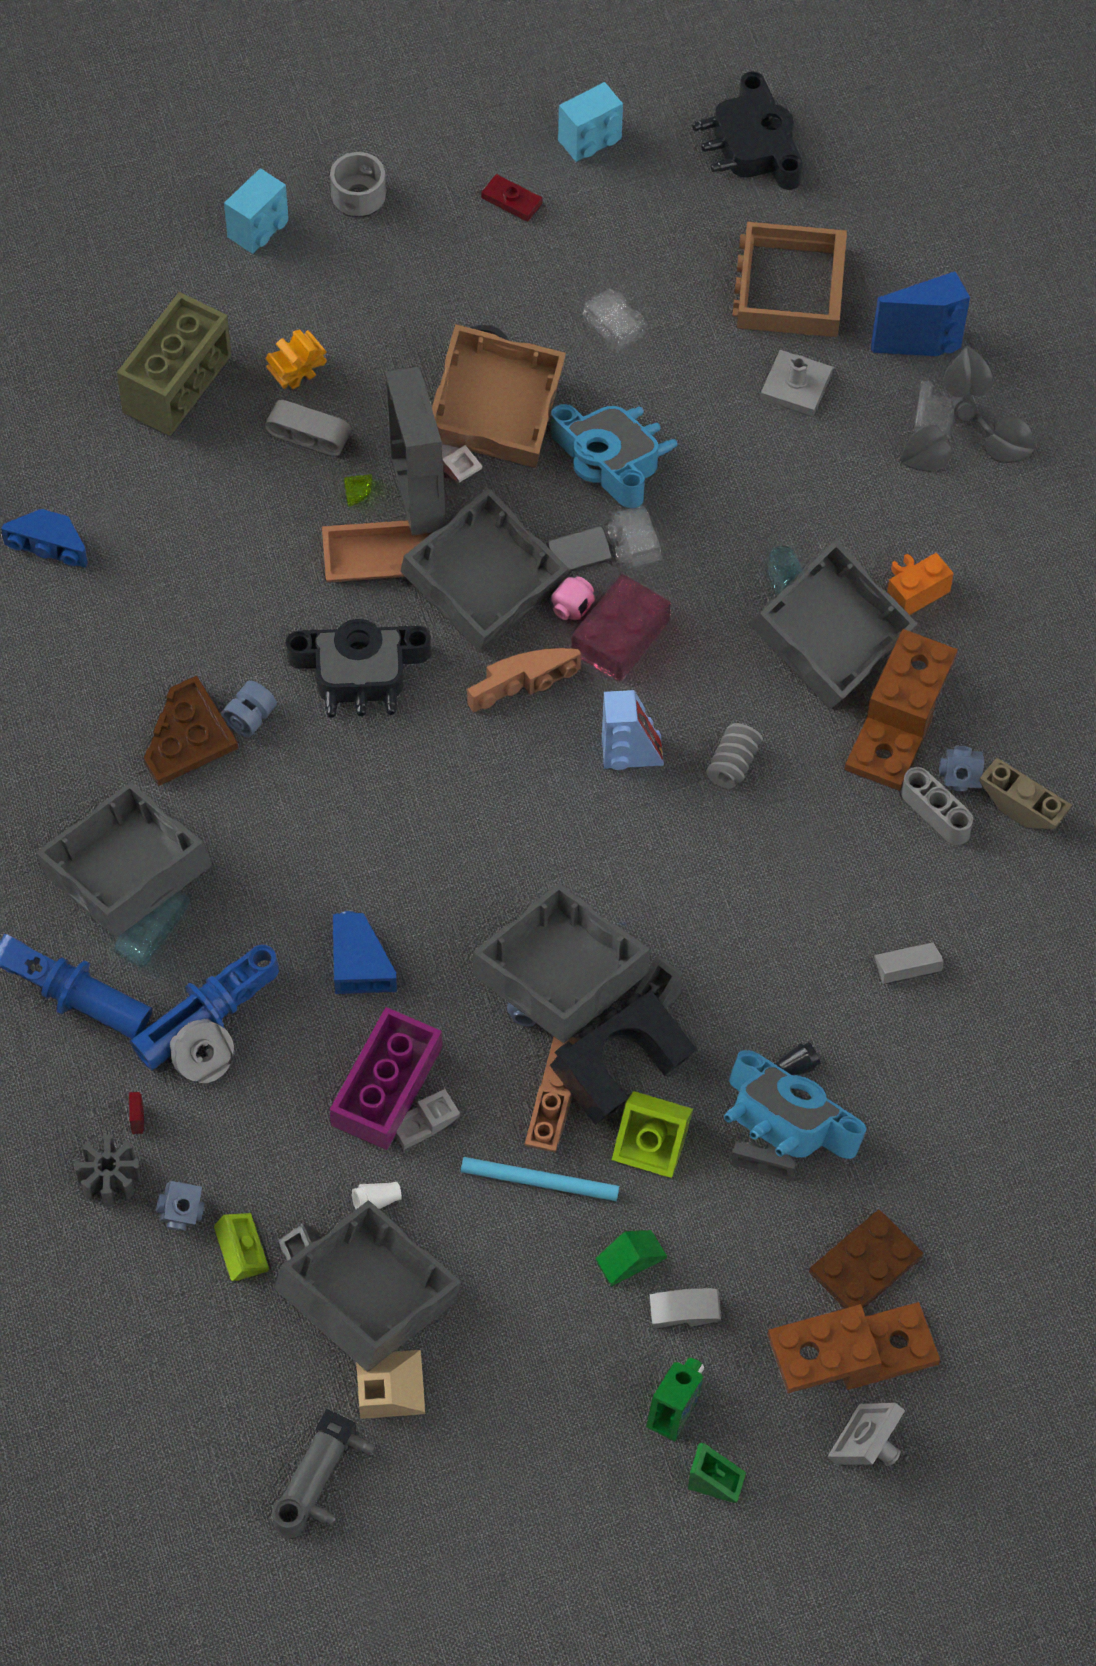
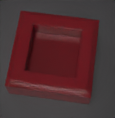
(136, 1112)

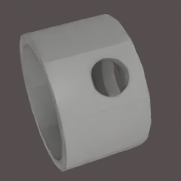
(348, 174)

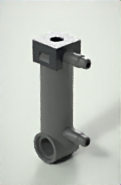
(332, 1438)

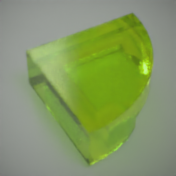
(357, 488)

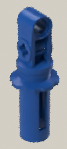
(75, 988)
(211, 1001)

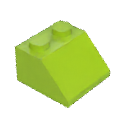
(652, 1134)

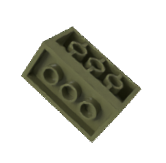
(174, 363)

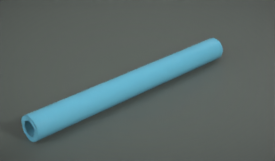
(540, 1179)

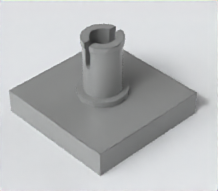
(796, 382)
(868, 1436)

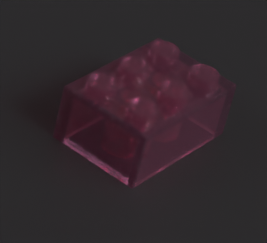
(621, 627)

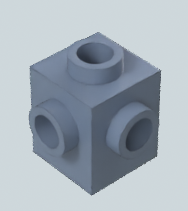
(972, 768)
(188, 1197)

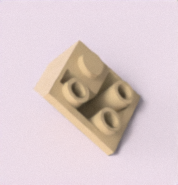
(392, 1386)

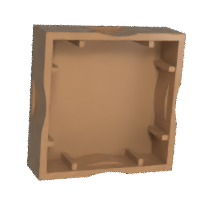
(496, 395)

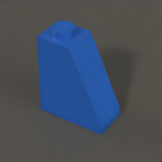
(359, 957)

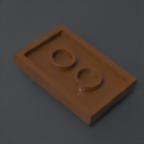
(866, 1261)

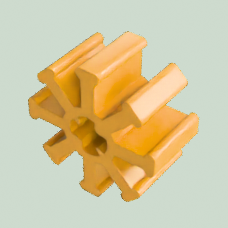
(296, 359)

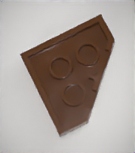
(187, 733)

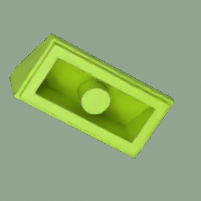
(240, 1246)

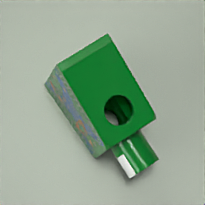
(675, 1398)

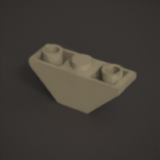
(1022, 797)

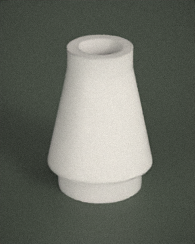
(379, 1194)

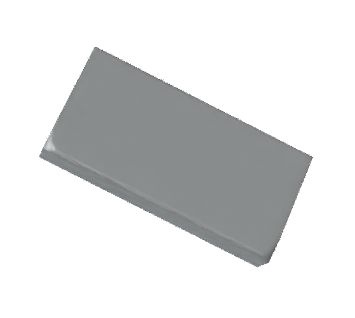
(909, 962)

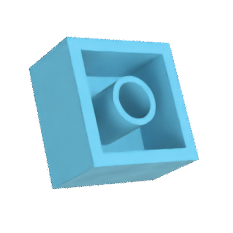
(590, 122)
(256, 211)

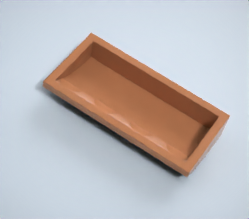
(367, 550)

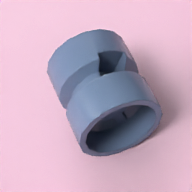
(249, 708)

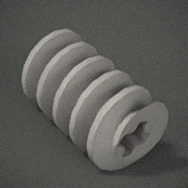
(733, 755)

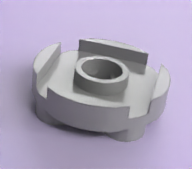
(186, 1044)

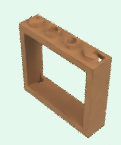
(795, 239)

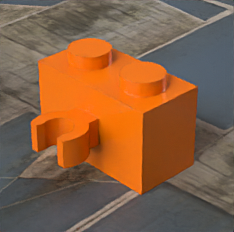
(919, 583)

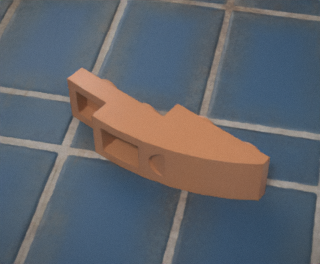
(531, 670)
(550, 1107)

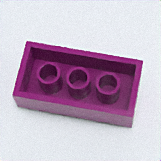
(386, 1078)

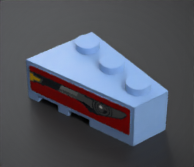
(628, 733)

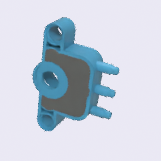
(615, 444)
(786, 1120)

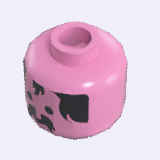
(573, 598)

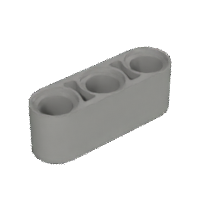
(308, 427)
(939, 818)

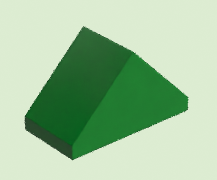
(630, 1255)
(715, 1475)

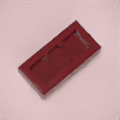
(511, 197)

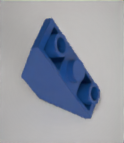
(46, 536)

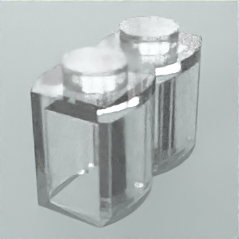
(614, 319)
(635, 538)

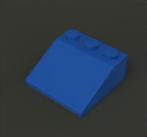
(922, 318)

